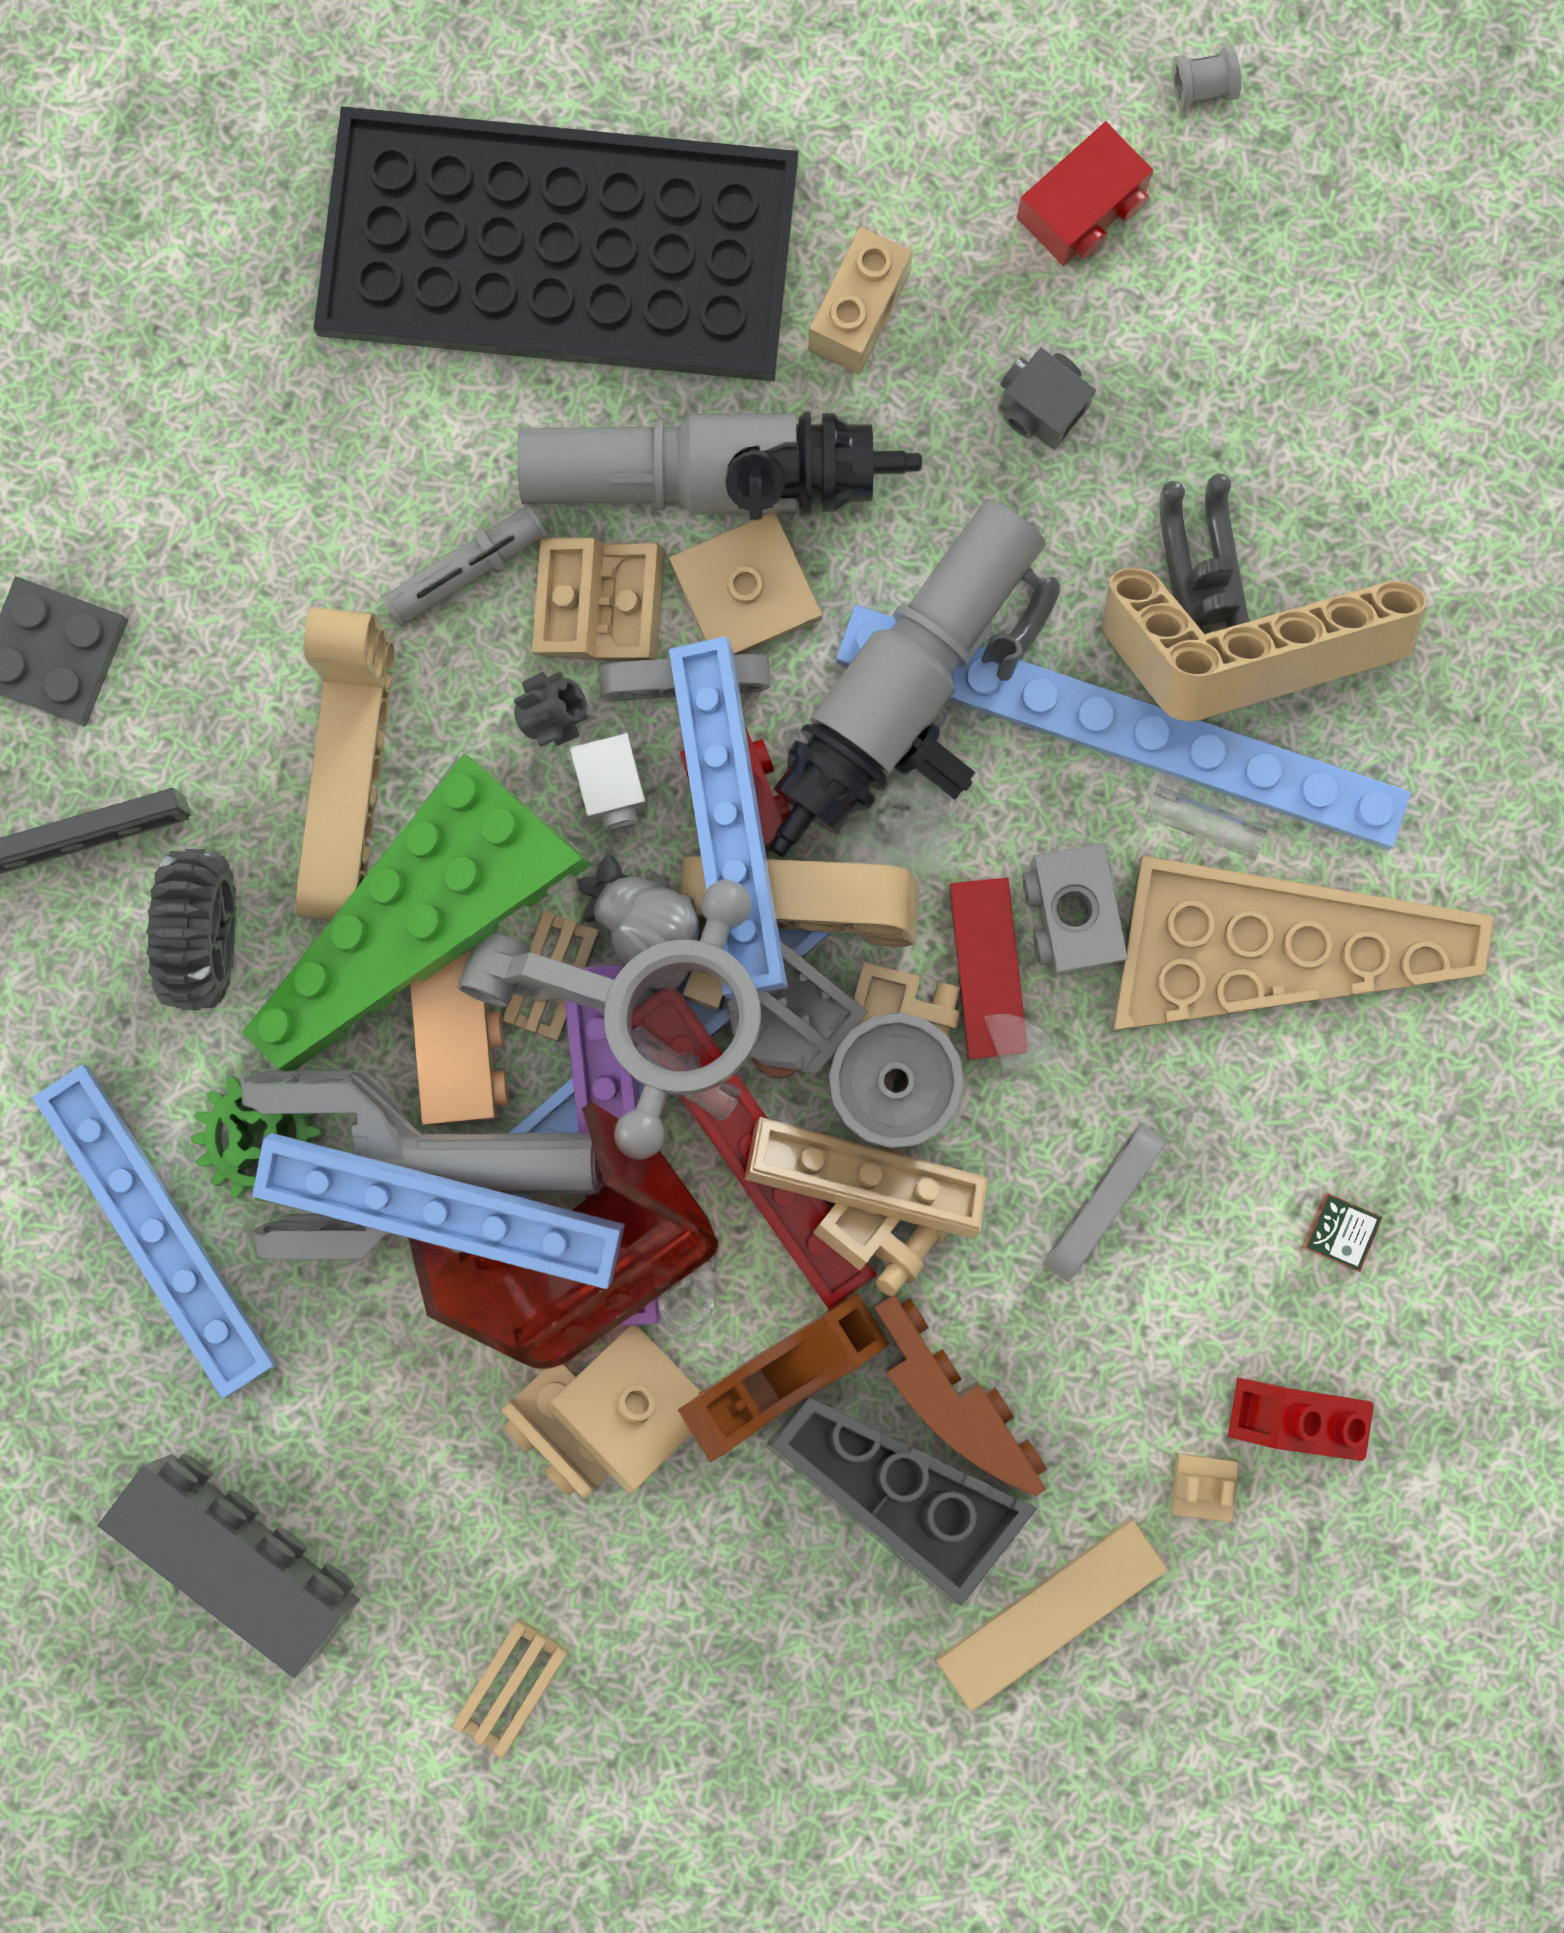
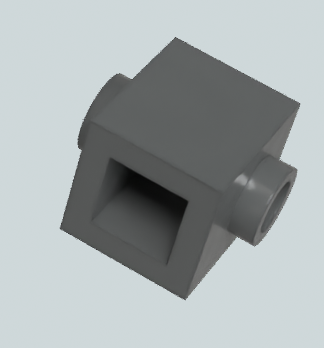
(1045, 397)

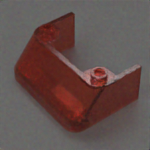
(553, 1318)

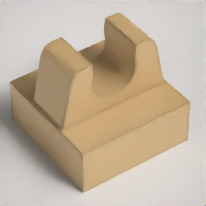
(1204, 1487)

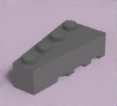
(903, 1497)

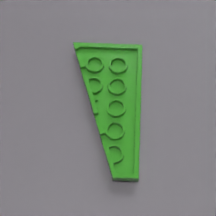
(427, 901)

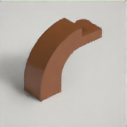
(783, 1376)

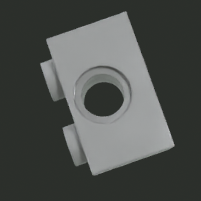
(1087, 877)

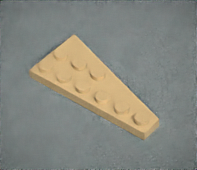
(1251, 942)

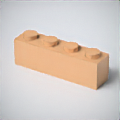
(456, 1051)

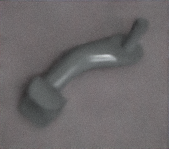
(1009, 648)

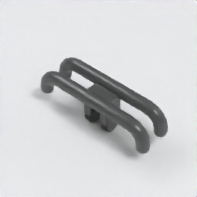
(1215, 586)

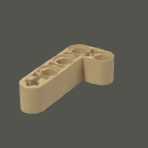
(831, 897)

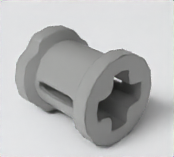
(1206, 77)

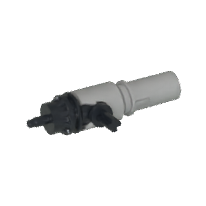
(709, 464)
(902, 679)

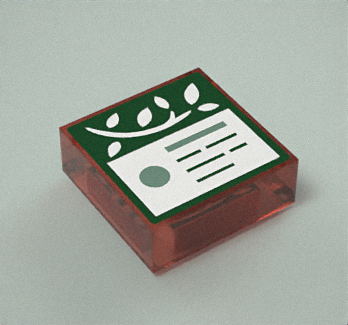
(1341, 1232)

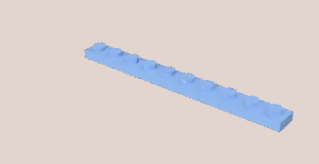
(1167, 745)

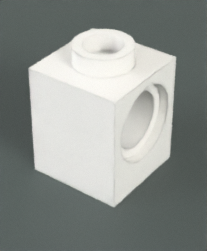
(609, 781)

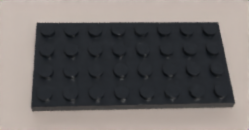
(557, 243)

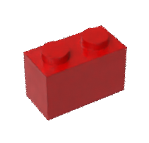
(1085, 195)

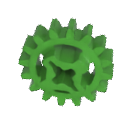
(238, 1155)

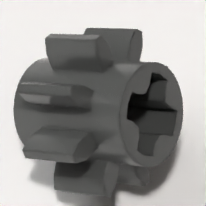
(550, 708)

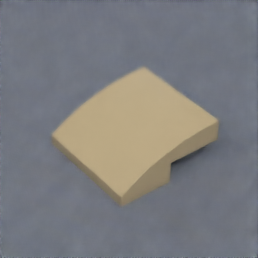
(598, 599)

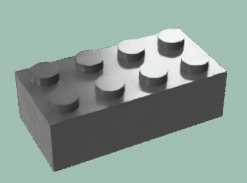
(231, 1561)

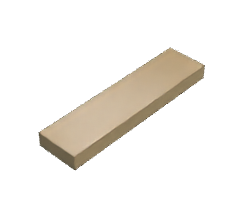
(866, 1178)
(1051, 1614)

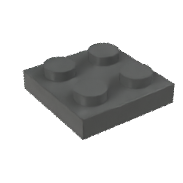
(55, 650)

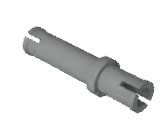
(525, 530)

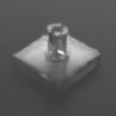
(902, 828)

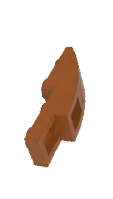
(966, 1421)

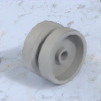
(931, 1072)

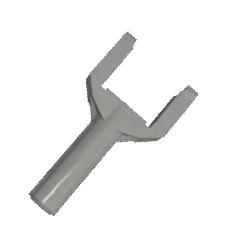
(488, 1160)

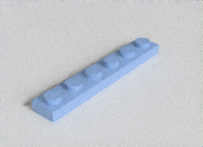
(727, 800)
(438, 1210)
(154, 1231)

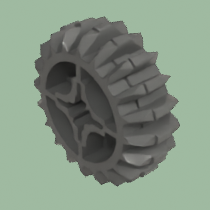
(191, 929)

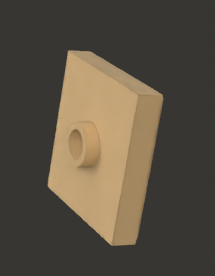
(746, 585)
(627, 1407)

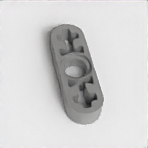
(655, 678)
(1109, 1197)

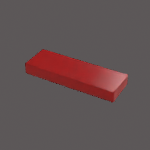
(985, 958)

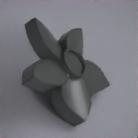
(607, 872)

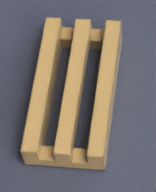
(568, 929)
(482, 1733)

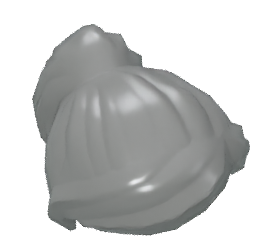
(644, 915)

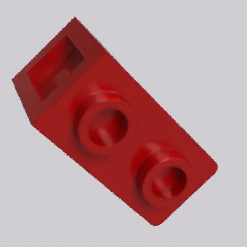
(1300, 1420)

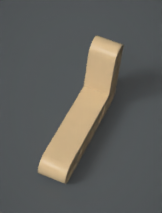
(352, 659)
(1260, 659)

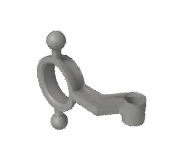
(507, 966)

